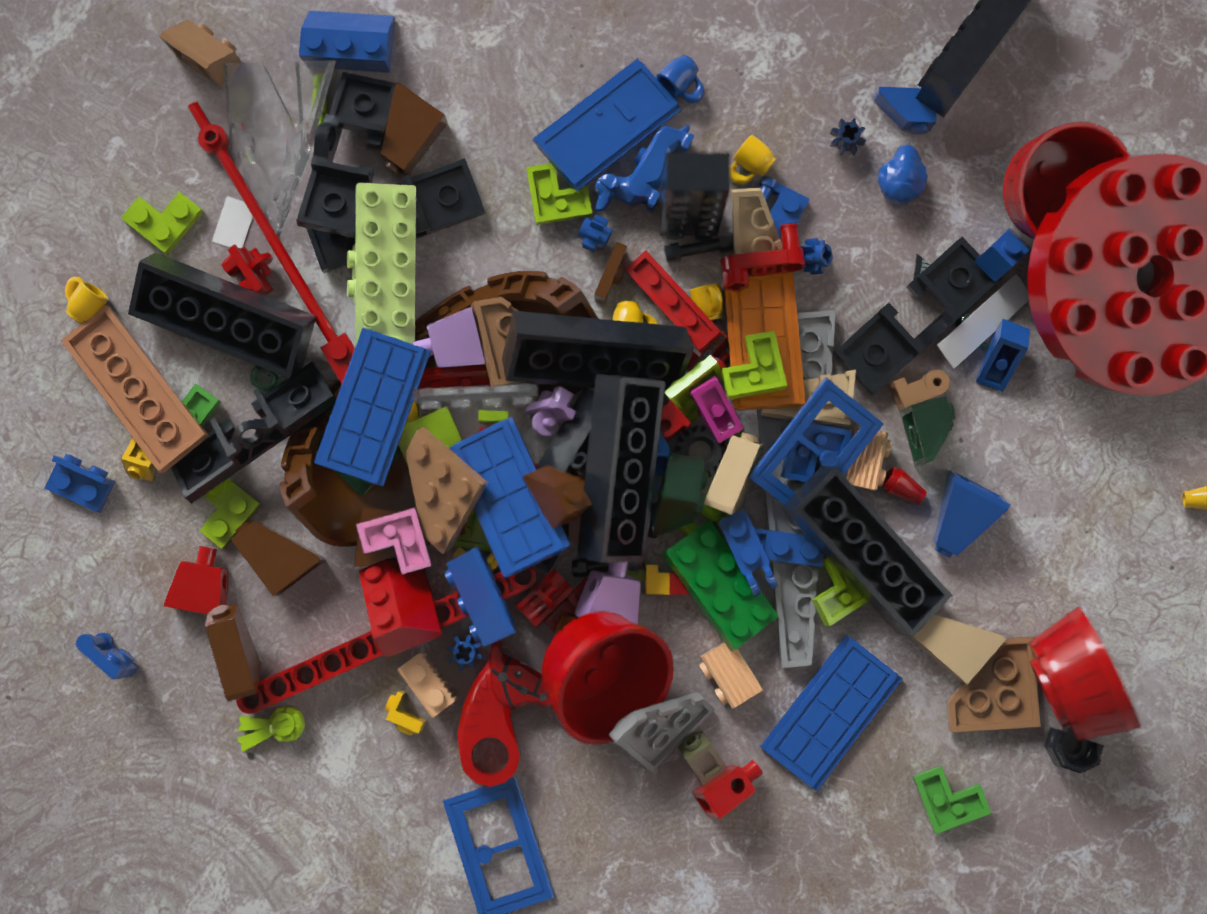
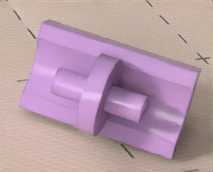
(551, 410)

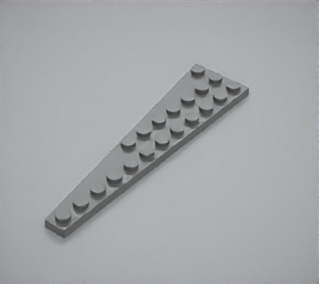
(795, 581)

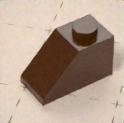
(557, 495)

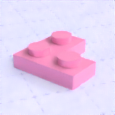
(400, 531)

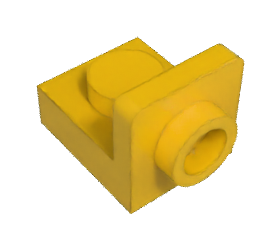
(137, 463)

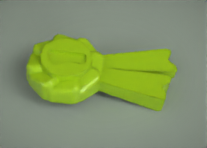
(284, 725)

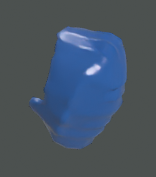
(903, 176)

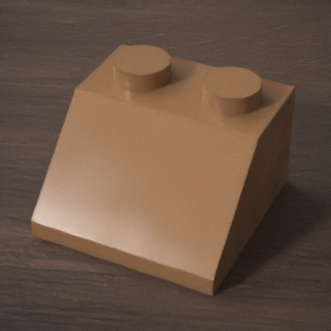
(200, 50)

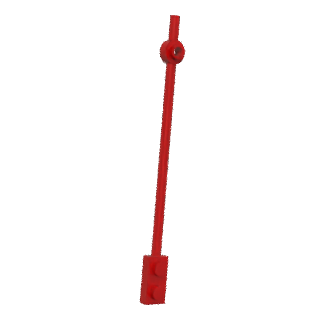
(339, 348)

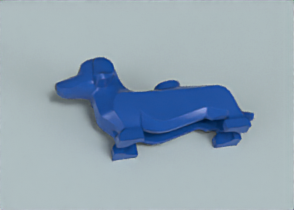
(648, 176)

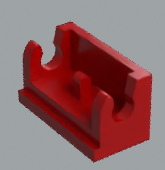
(673, 421)

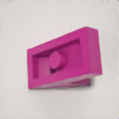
(716, 410)

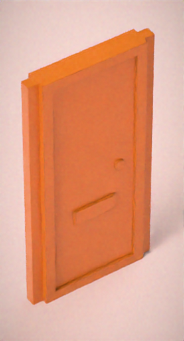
(761, 308)

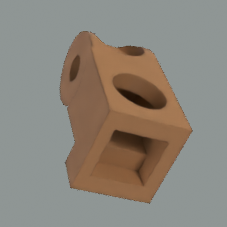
(925, 389)

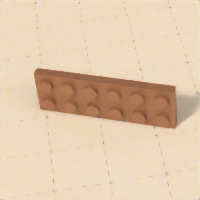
(134, 389)

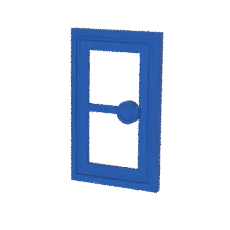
(825, 392)
(483, 854)

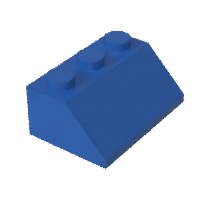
(350, 39)
(480, 597)

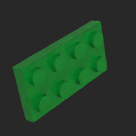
(718, 587)

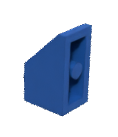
(905, 109)
(1002, 254)
(1003, 355)

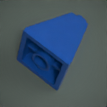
(965, 513)

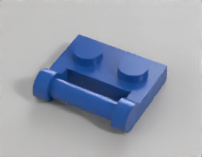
(788, 205)
(106, 656)

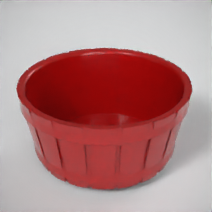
(1048, 164)
(603, 672)
(1081, 679)

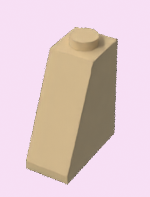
(731, 479)
(958, 646)

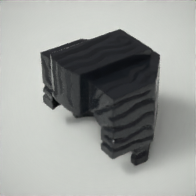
(1070, 753)

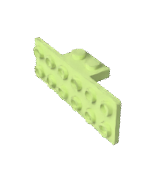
(384, 260)

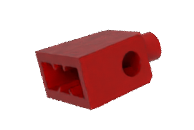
(199, 585)
(717, 796)

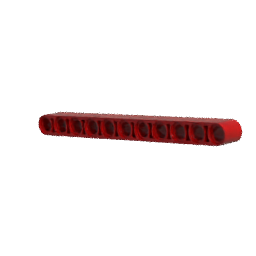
(349, 659)

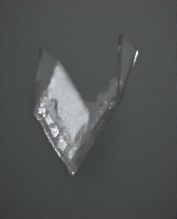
(264, 135)

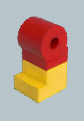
(662, 583)

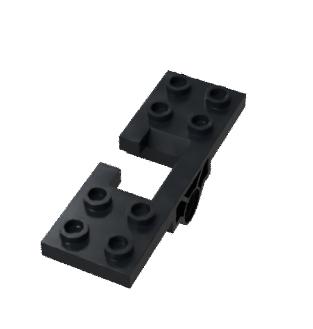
(330, 195)
(442, 200)
(886, 347)
(287, 410)

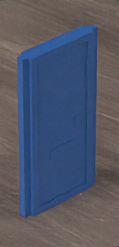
(607, 124)
(372, 407)
(506, 507)
(831, 712)

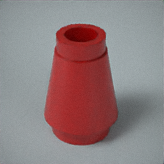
(903, 486)

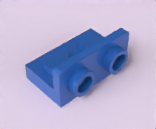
(79, 483)

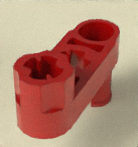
(739, 267)

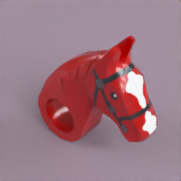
(498, 689)

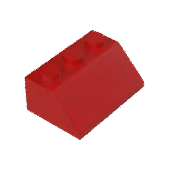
(399, 607)

